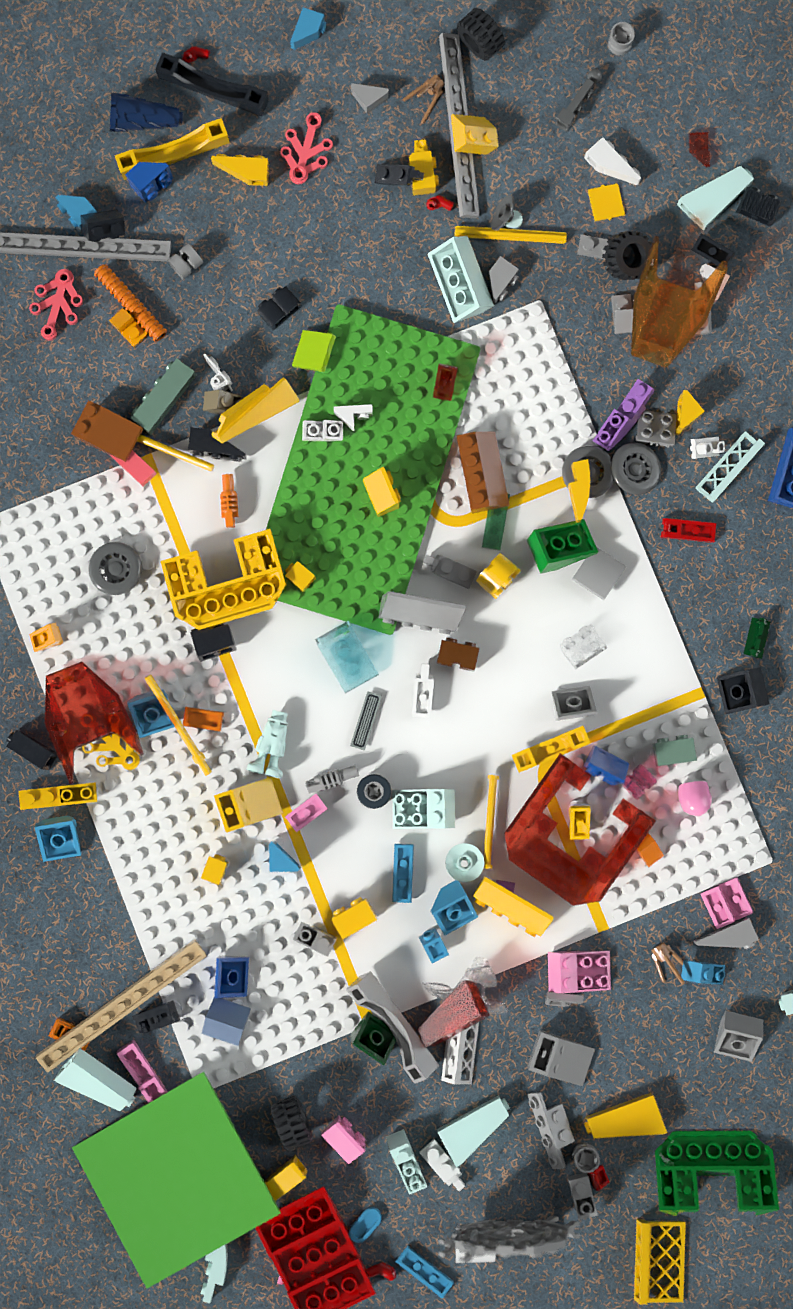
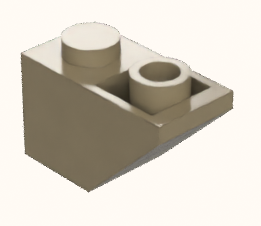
(219, 401)

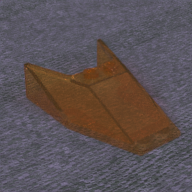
(668, 313)

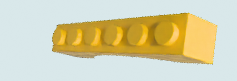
(205, 138)

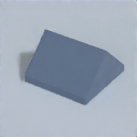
(226, 1021)

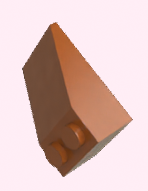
(106, 431)

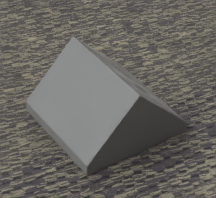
(573, 703)

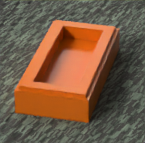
(203, 719)

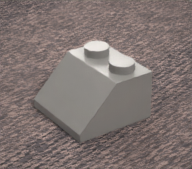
(739, 1036)

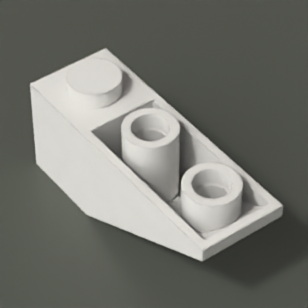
(609, 162)

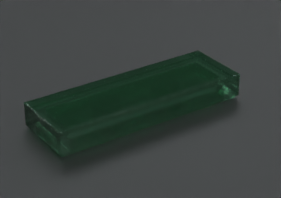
(494, 528)

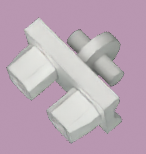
(706, 447)

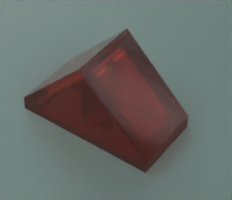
(445, 382)

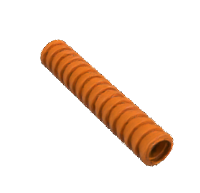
(130, 302)

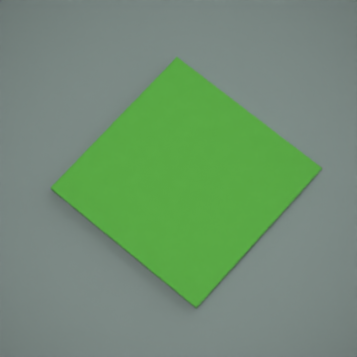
(176, 1180)

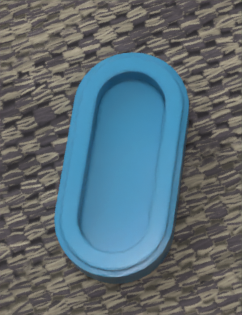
(365, 1224)

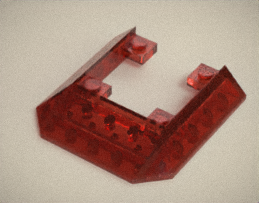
(571, 879)

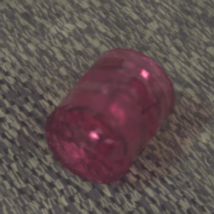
(639, 781)

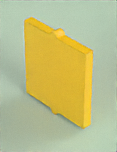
(606, 202)

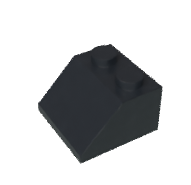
(743, 690)

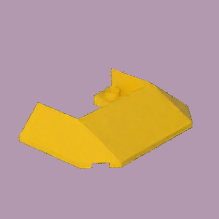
(229, 600)

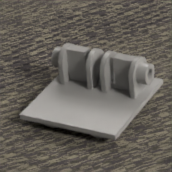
(656, 428)

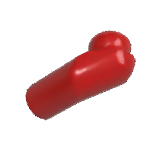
(194, 53)
(438, 202)
(383, 1269)

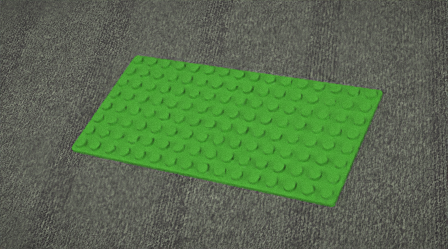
(322, 503)

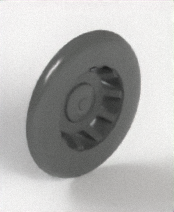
(597, 455)
(632, 470)
(115, 568)

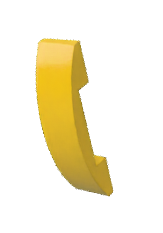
(551, 749)

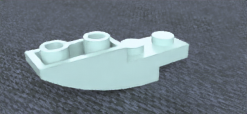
(216, 1271)

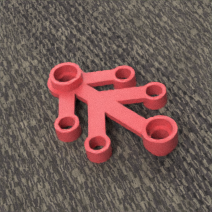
(305, 152)
(57, 301)

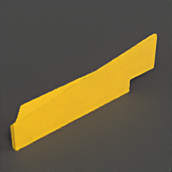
(254, 409)

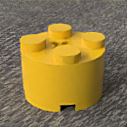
(498, 575)

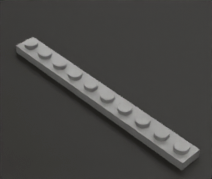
(457, 104)
(80, 247)

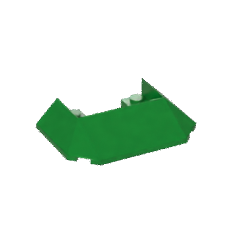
(715, 1153)

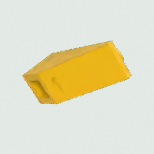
(247, 169)

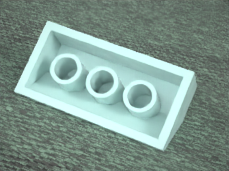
(460, 278)

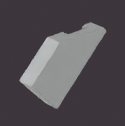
(561, 999)

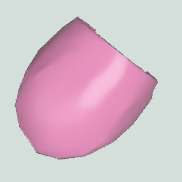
(695, 797)

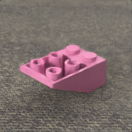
(579, 971)

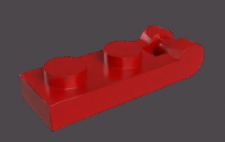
(689, 530)

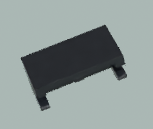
(156, 1017)

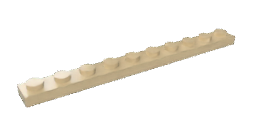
(121, 1005)

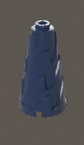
(138, 114)

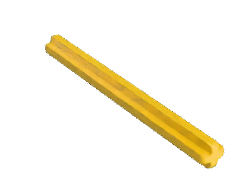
(511, 234)

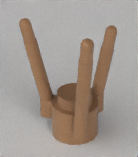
(432, 86)
(661, 953)

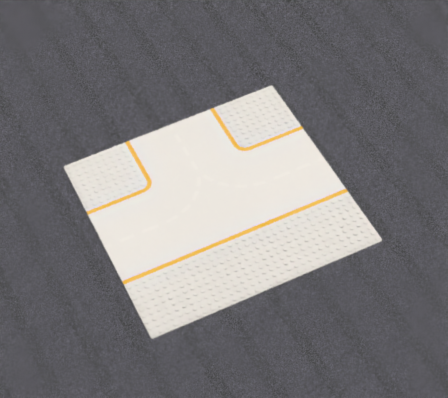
(164, 815)

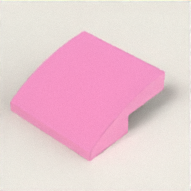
(727, 903)

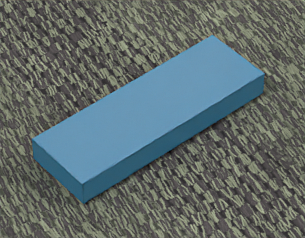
(403, 873)
(424, 1271)

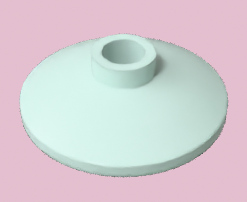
(467, 853)

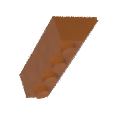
(482, 471)

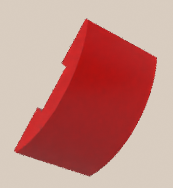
(315, 1254)

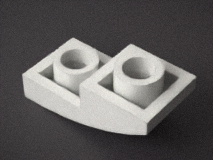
(322, 430)

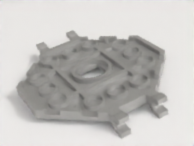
(509, 1238)

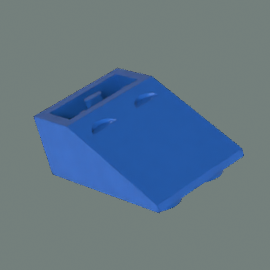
(606, 765)

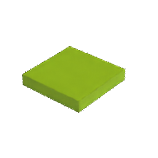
(313, 350)

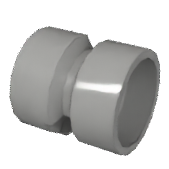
(621, 38)
(184, 268)
(585, 1157)

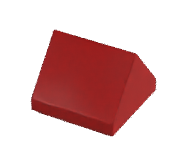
(598, 1178)

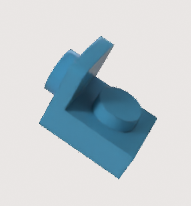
(433, 945)

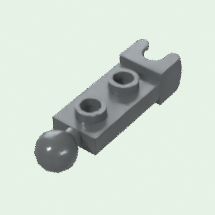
(566, 116)

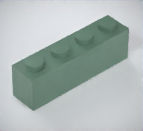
(163, 396)

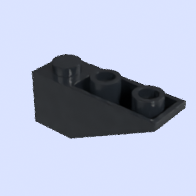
(203, 443)

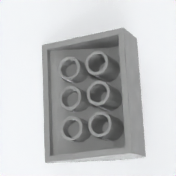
(421, 612)

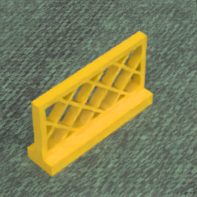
(643, 1264)

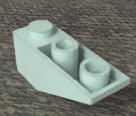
(406, 1161)

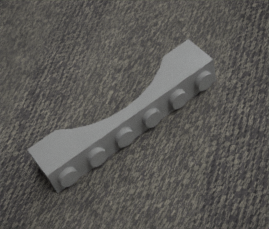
(415, 1057)

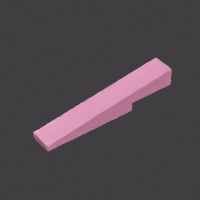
(141, 1071)

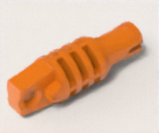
(229, 501)

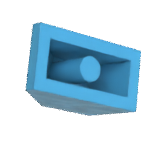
(308, 28)

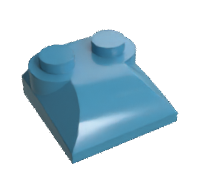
(149, 714)
(58, 838)

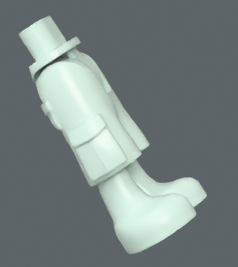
(271, 743)

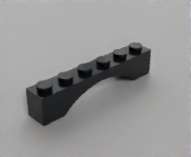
(237, 95)

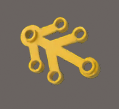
(113, 744)

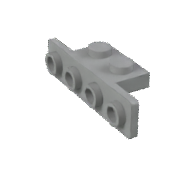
(552, 1127)

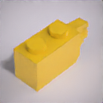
(425, 163)

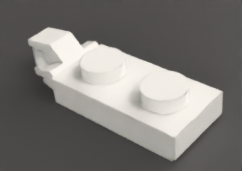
(423, 693)
(442, 1164)

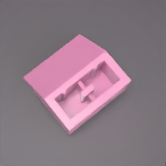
(344, 1139)

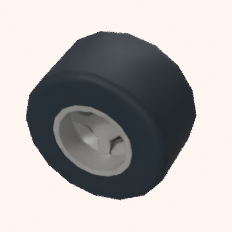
(373, 791)

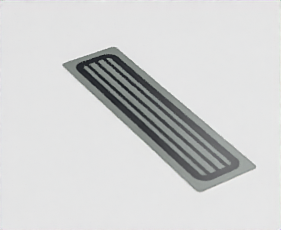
(366, 720)

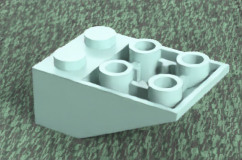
(423, 808)

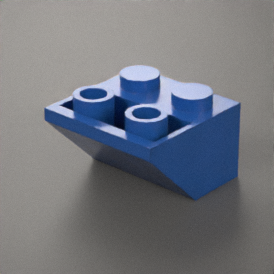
(149, 178)

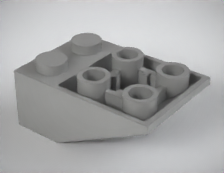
(560, 1058)

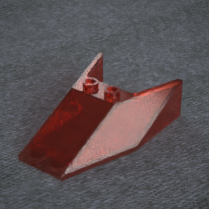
(81, 711)

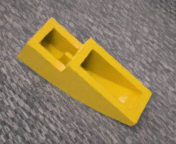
(580, 488)

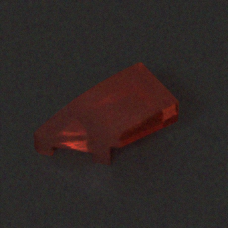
(699, 147)

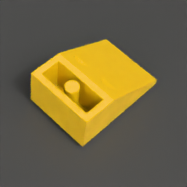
(248, 804)

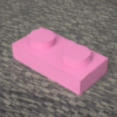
(306, 812)

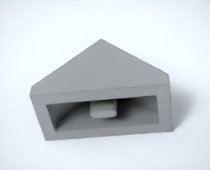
(369, 96)

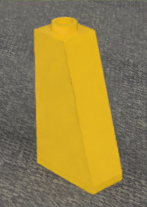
(629, 1118)
(286, 1177)

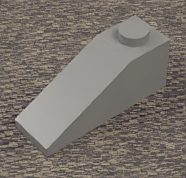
(736, 935)

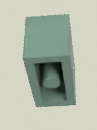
(674, 751)

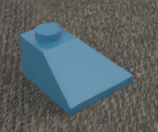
(452, 908)

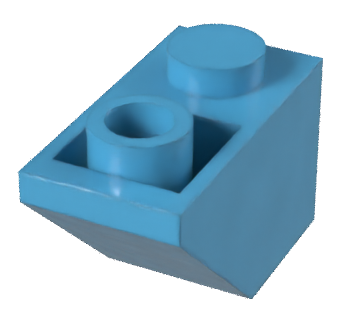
(74, 207)
(703, 972)

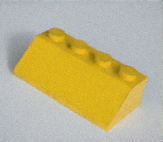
(513, 906)

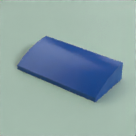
(782, 486)

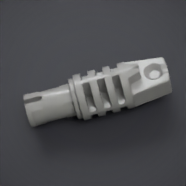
(331, 779)

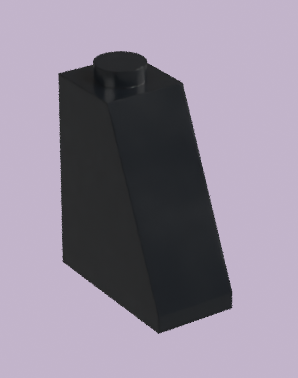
(31, 750)

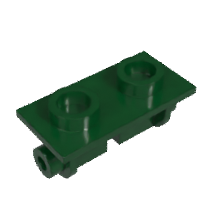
(757, 637)

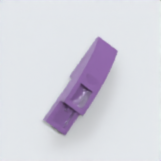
(625, 416)

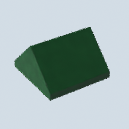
(373, 1038)

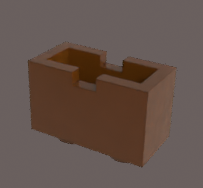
(457, 653)

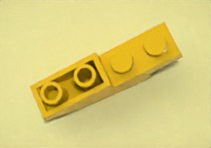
(58, 796)

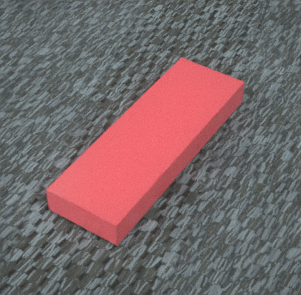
(137, 468)

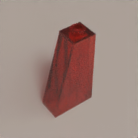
(457, 1013)

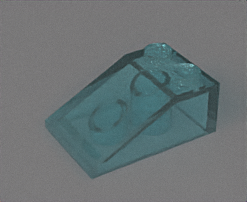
(346, 656)

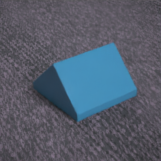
(280, 860)

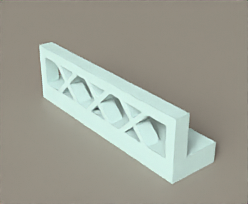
(736, 467)

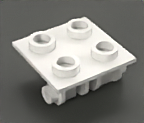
(221, 380)

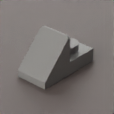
(622, 313)

